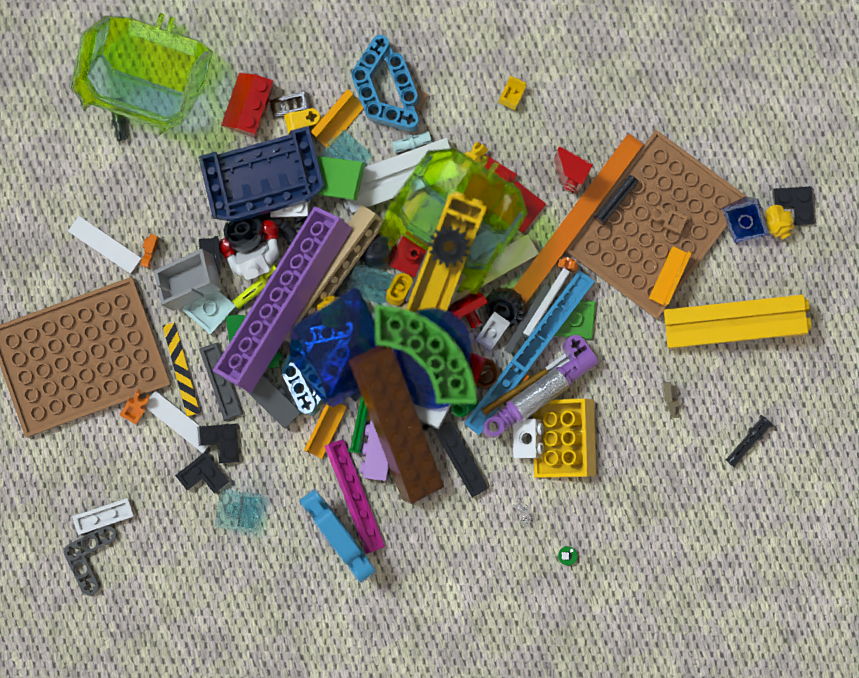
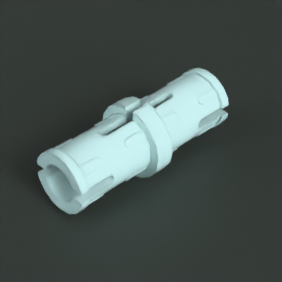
(411, 142)

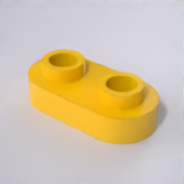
(397, 292)

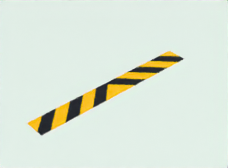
(181, 369)

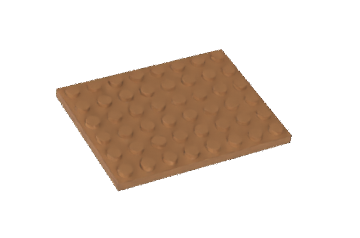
(635, 247)
(80, 357)

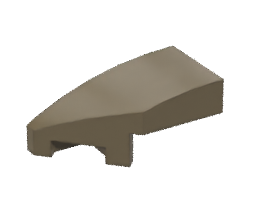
(671, 405)

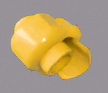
(779, 221)

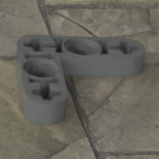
(81, 557)

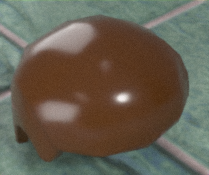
(491, 376)

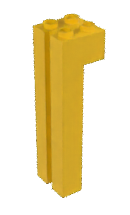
(436, 282)
(737, 321)

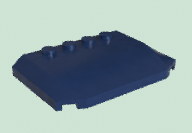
(262, 176)

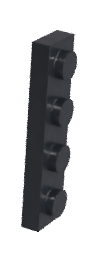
(461, 459)

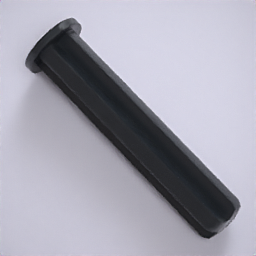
(616, 200)

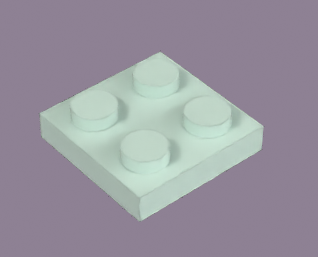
(210, 311)

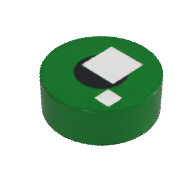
(567, 555)

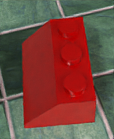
(248, 104)
(571, 169)

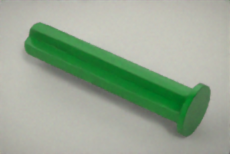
(359, 428)

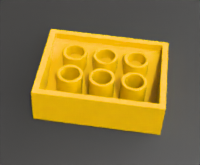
(567, 439)

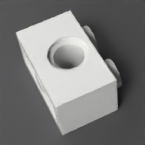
(521, 448)

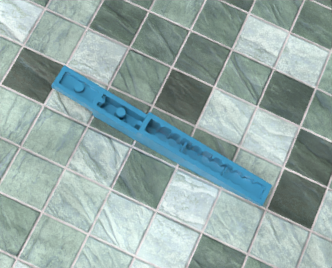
(532, 347)

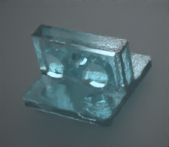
(346, 148)
(371, 283)

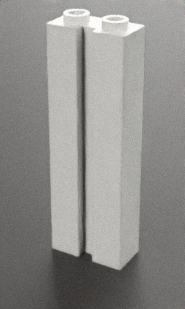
(385, 178)

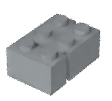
(187, 279)

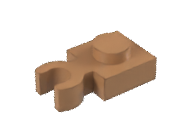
(672, 220)

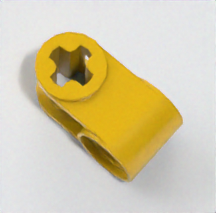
(301, 119)

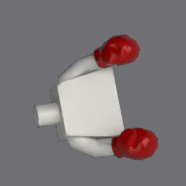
(257, 261)

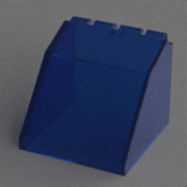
(327, 342)

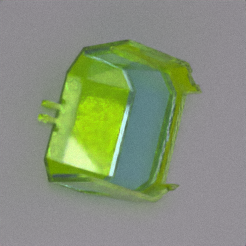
(140, 70)
(423, 196)

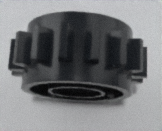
(449, 235)
(507, 304)

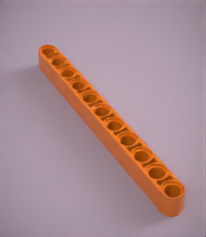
(578, 217)

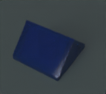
(745, 219)

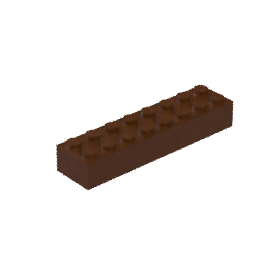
(396, 423)

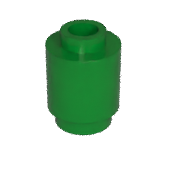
(463, 409)

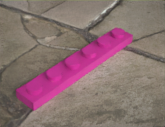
(354, 496)

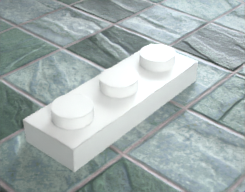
(103, 516)

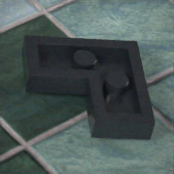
(800, 199)
(224, 437)
(205, 469)

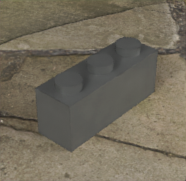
(274, 401)

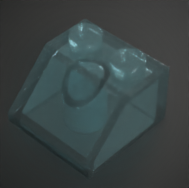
(238, 510)

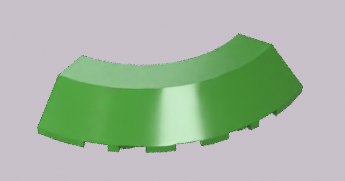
(430, 348)

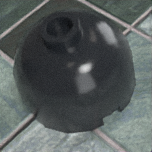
(243, 234)
(378, 253)

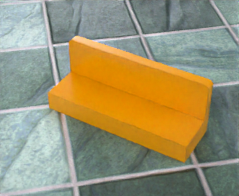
(337, 118)
(669, 276)
(325, 429)

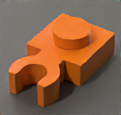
(150, 245)
(567, 263)
(134, 408)

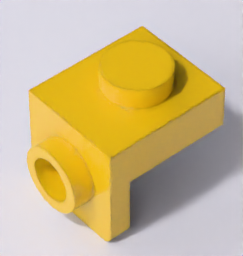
(512, 92)

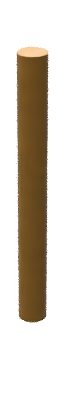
(513, 392)

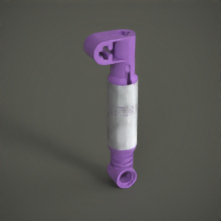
(544, 389)

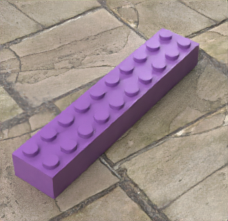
(282, 299)

